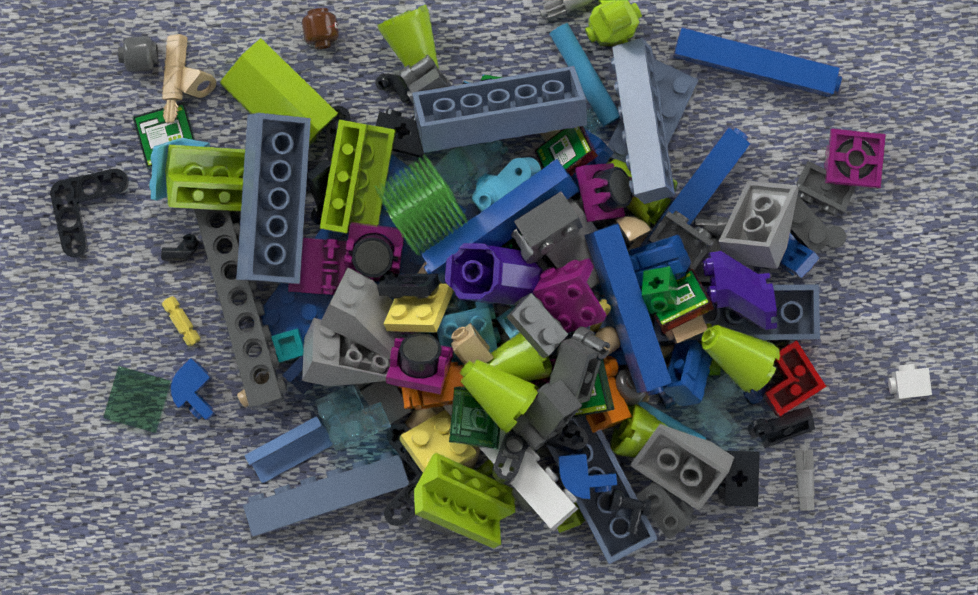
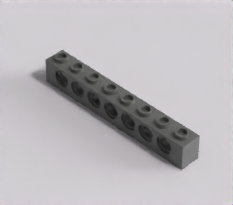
(257, 394)

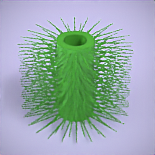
(421, 205)

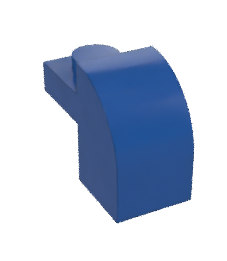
(798, 258)
(185, 389)
(575, 476)

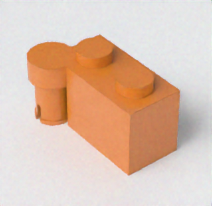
(425, 400)
(611, 418)

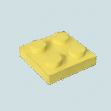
(419, 315)
(433, 438)

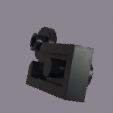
(318, 182)
(407, 285)
(782, 428)

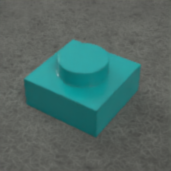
(288, 345)

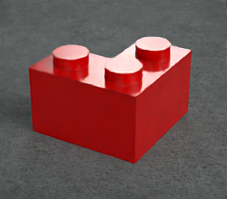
(799, 380)

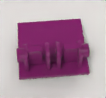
(320, 266)

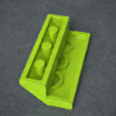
(270, 86)
(357, 167)
(204, 177)
(463, 500)

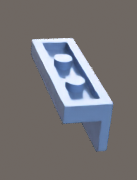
(289, 449)

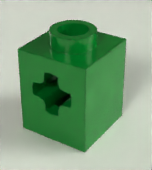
(660, 296)

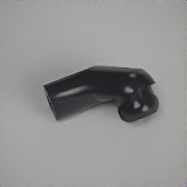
(393, 83)
(183, 250)

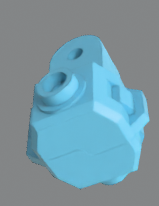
(494, 187)

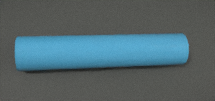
(590, 82)

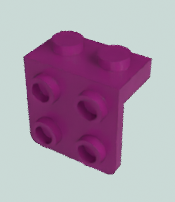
(568, 295)

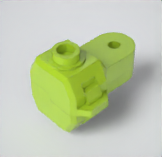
(613, 22)

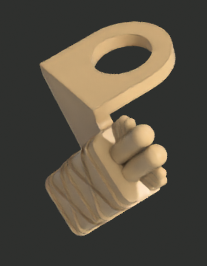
(181, 78)

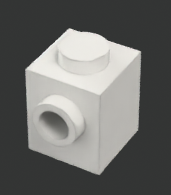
(910, 382)

